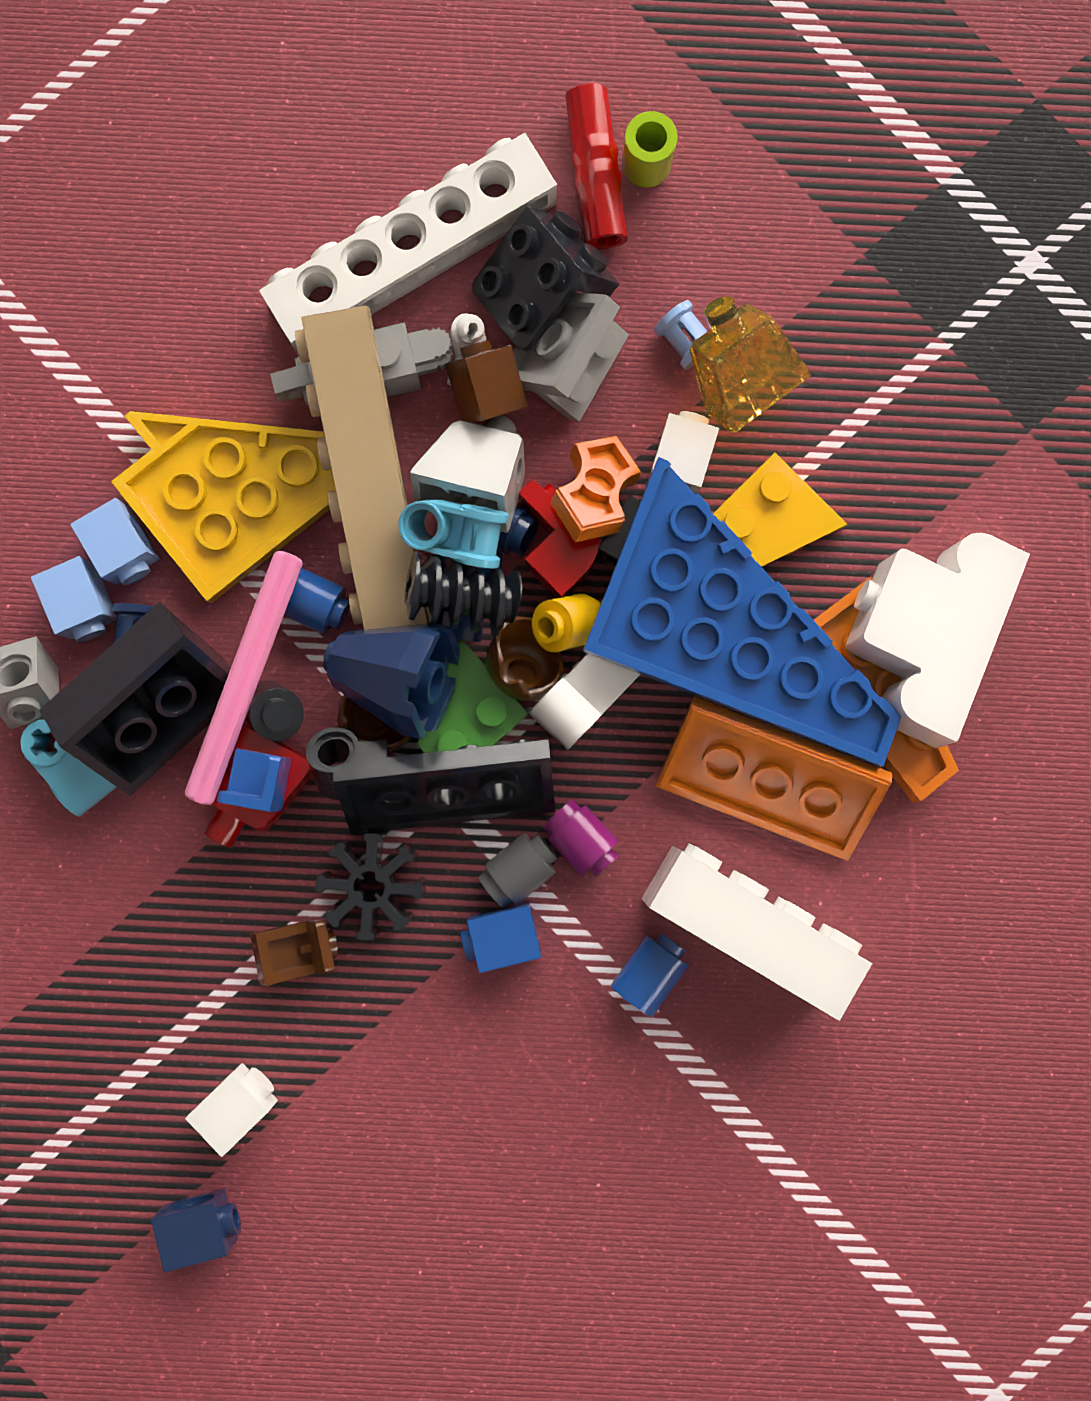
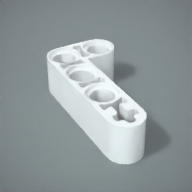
(581, 698)

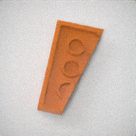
(913, 764)

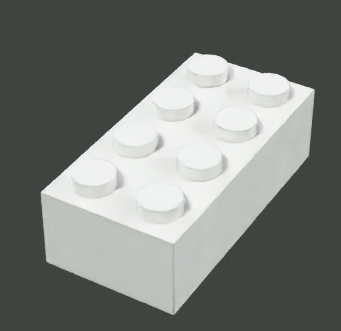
(764, 936)

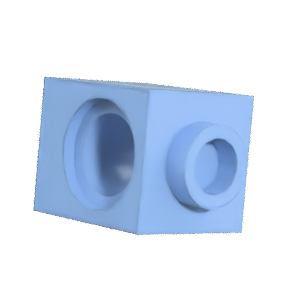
(116, 543)

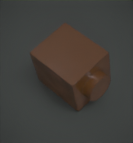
(485, 382)

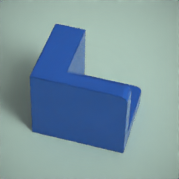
(257, 781)

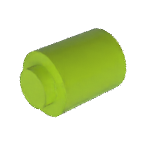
(649, 149)

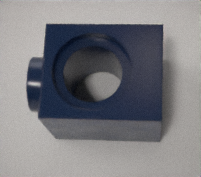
(196, 1229)

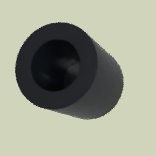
(275, 711)

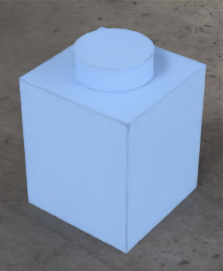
(74, 599)

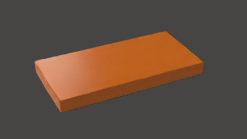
(773, 779)

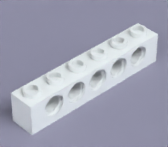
(441, 246)

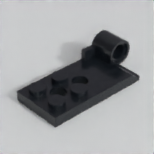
(430, 787)

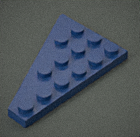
(714, 624)

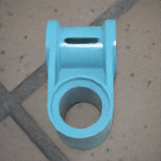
(463, 532)
(69, 779)

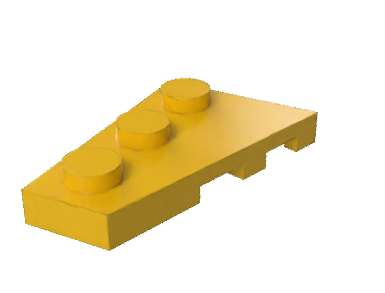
(777, 513)

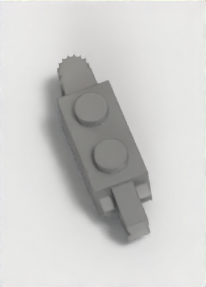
(401, 357)

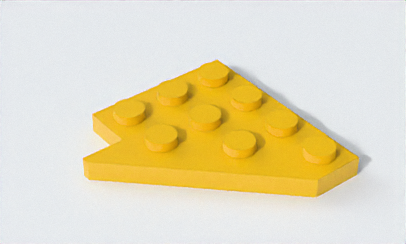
(224, 492)

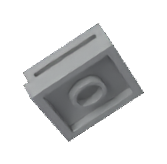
(573, 354)

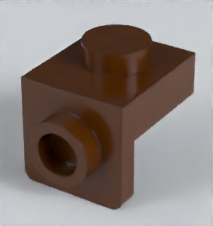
(294, 951)

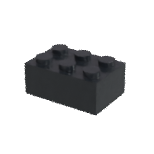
(139, 700)

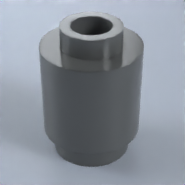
(518, 870)

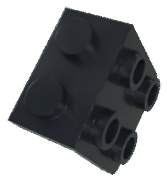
(538, 273)

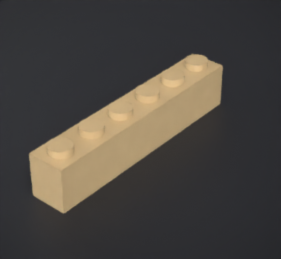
(363, 461)

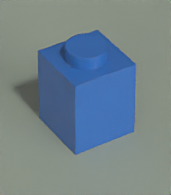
(501, 937)

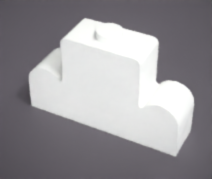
(936, 629)

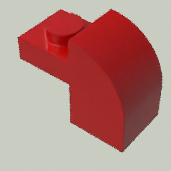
(558, 560)

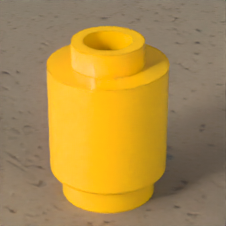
(564, 621)

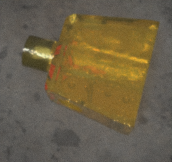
(743, 363)

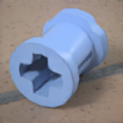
(670, 327)

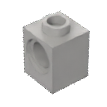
(26, 681)

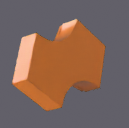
(591, 502)

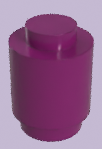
(581, 839)

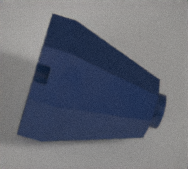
(397, 673)

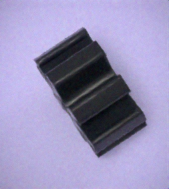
(360, 895)

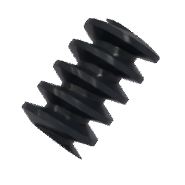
(462, 593)

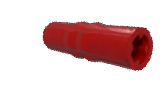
(596, 166)

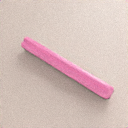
(243, 678)

